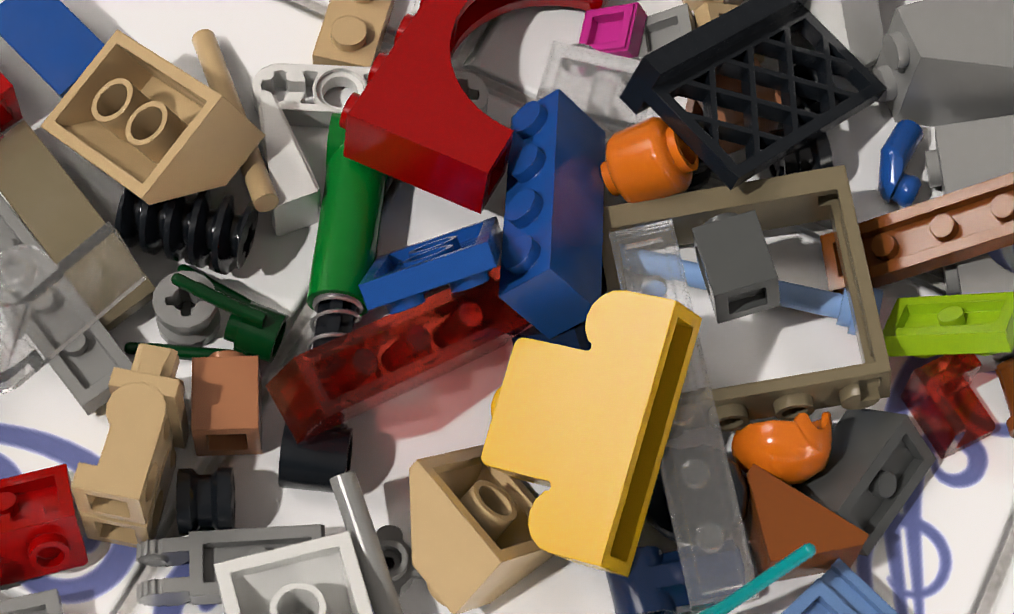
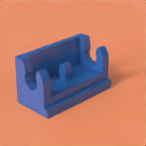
(49, 40)

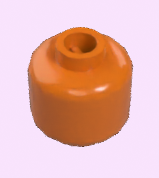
(647, 162)

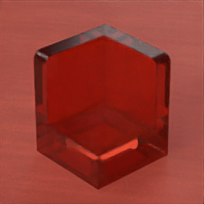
(946, 405)

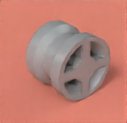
(190, 324)

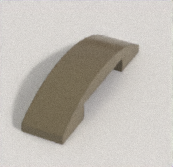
(55, 208)

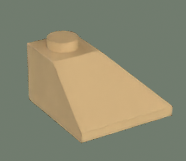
(469, 529)

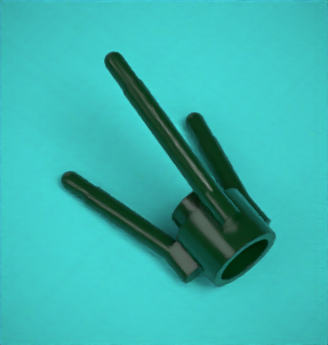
(251, 326)

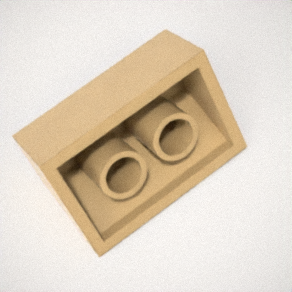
(151, 124)

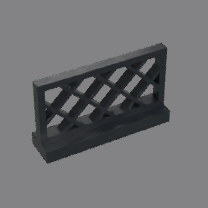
(727, 49)

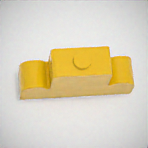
(594, 425)

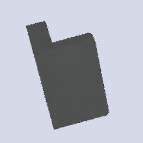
(870, 470)

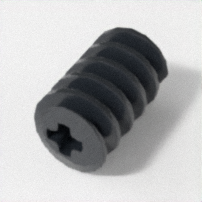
(189, 229)

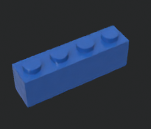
(553, 215)

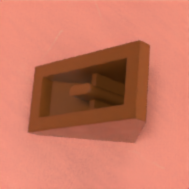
(785, 519)

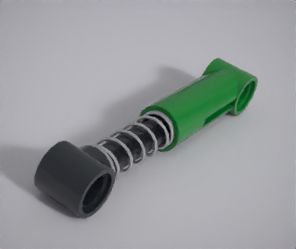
(341, 259)

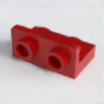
(38, 525)

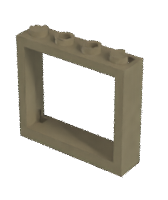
(780, 204)

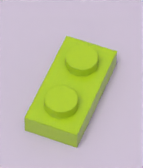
(951, 325)

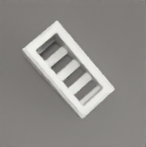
(288, 170)

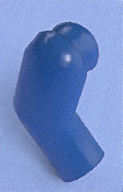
(894, 159)

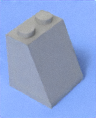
(948, 61)

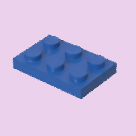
(453, 258)

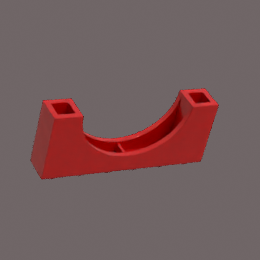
(418, 118)

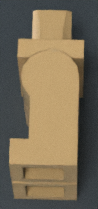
(146, 419)

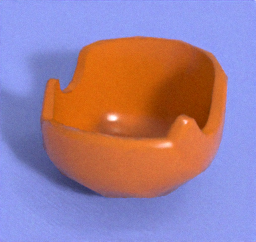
(785, 449)

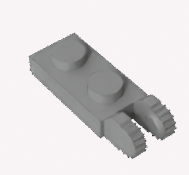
(203, 551)

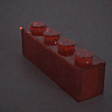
(392, 357)

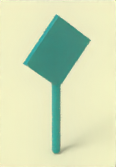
(763, 580)

